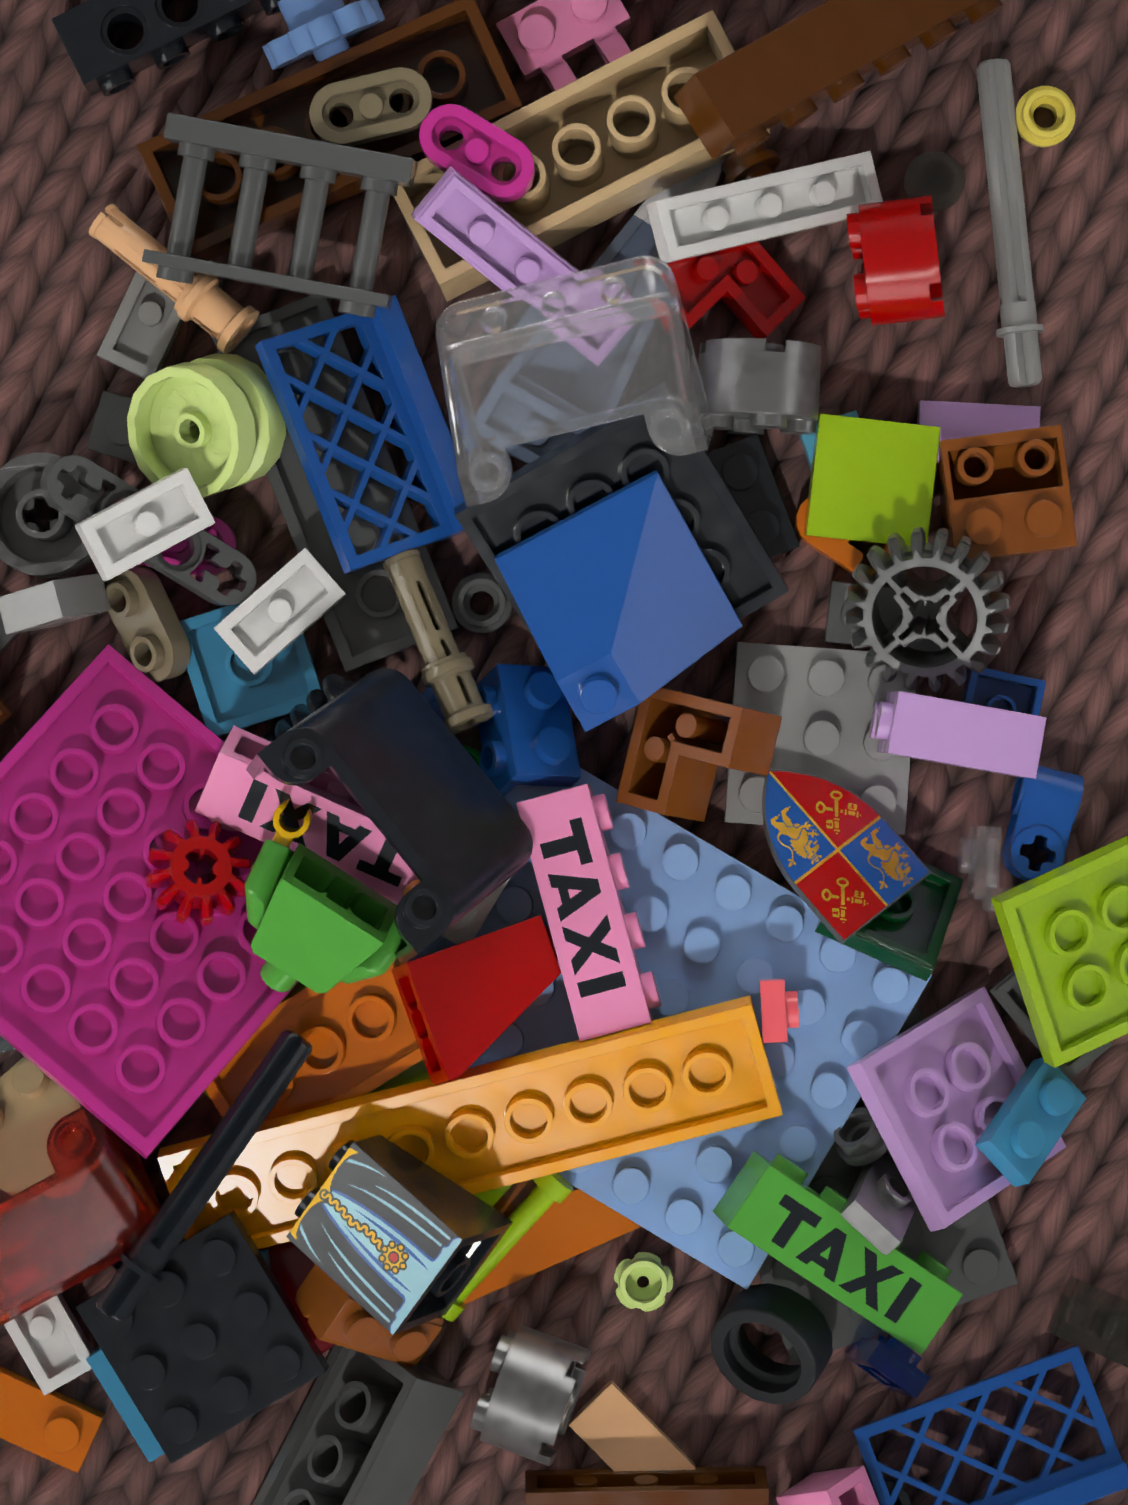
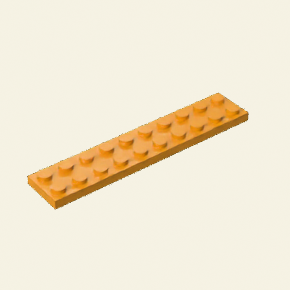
(513, 1115)

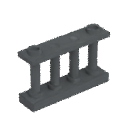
(258, 156)

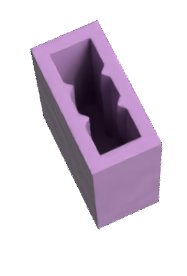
(958, 734)

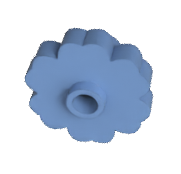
(320, 29)

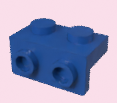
(530, 732)

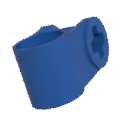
(1045, 811)

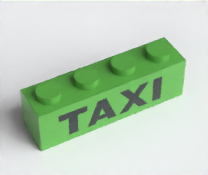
(813, 1239)

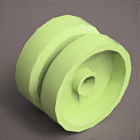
(207, 418)

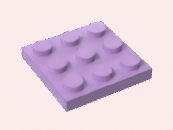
(935, 1098)

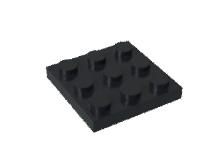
(207, 1340)

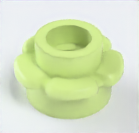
(648, 1297)

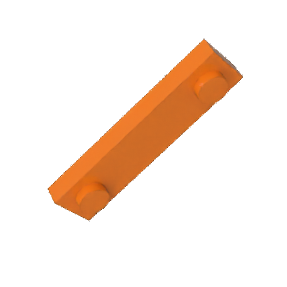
(557, 1235)
(47, 1424)

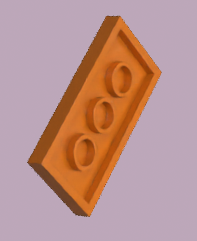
(356, 1041)

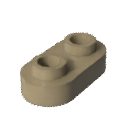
(370, 102)
(148, 624)

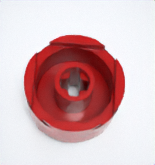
(898, 259)

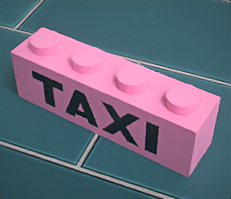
(338, 827)
(586, 912)

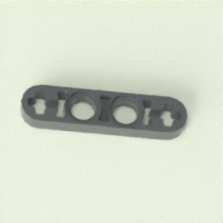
(221, 554)

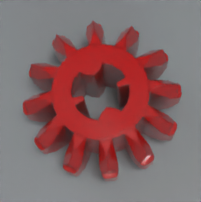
(174, 865)

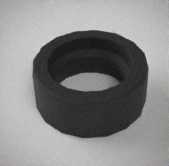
(753, 1371)

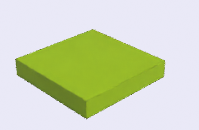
(871, 479)

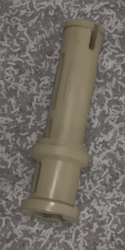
(446, 668)

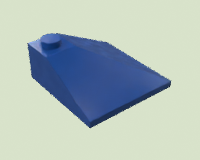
(618, 599)

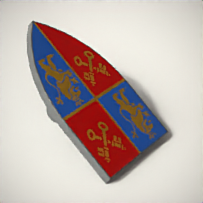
(836, 850)

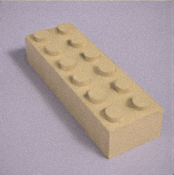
(592, 147)

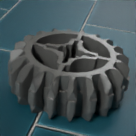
(944, 629)

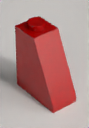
(474, 992)

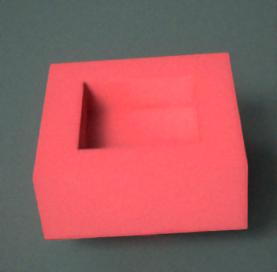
(778, 1010)

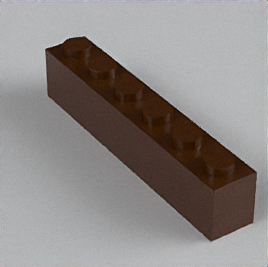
(810, 59)

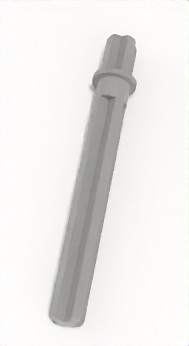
(1009, 224)

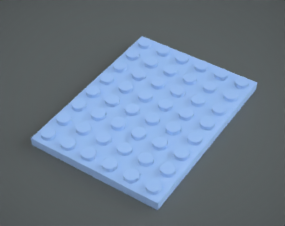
(710, 940)

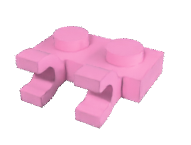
(554, 30)

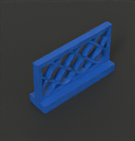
(410, 408)
(1069, 1485)

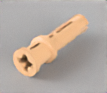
(199, 301)

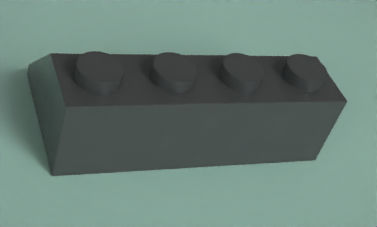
(362, 1434)

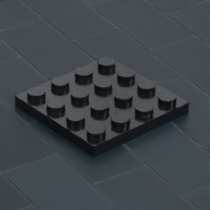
(604, 462)

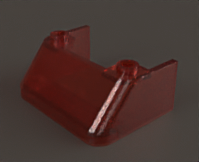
(74, 1217)

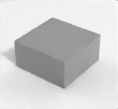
(53, 603)

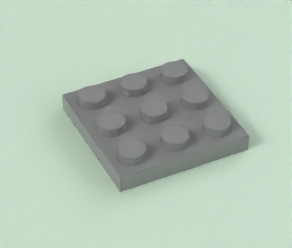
(824, 725)

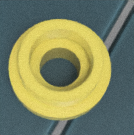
(1052, 99)

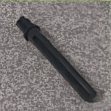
(203, 1177)

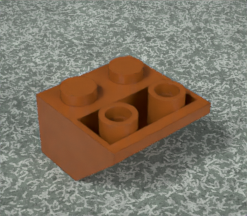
(1007, 492)

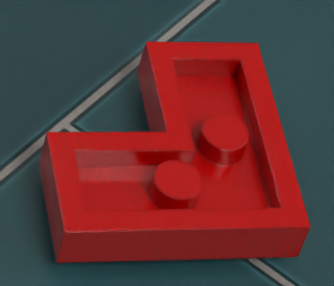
(744, 280)

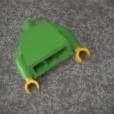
(315, 917)

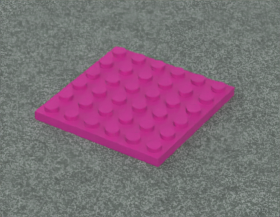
(91, 971)

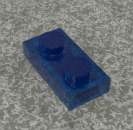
(890, 1364)

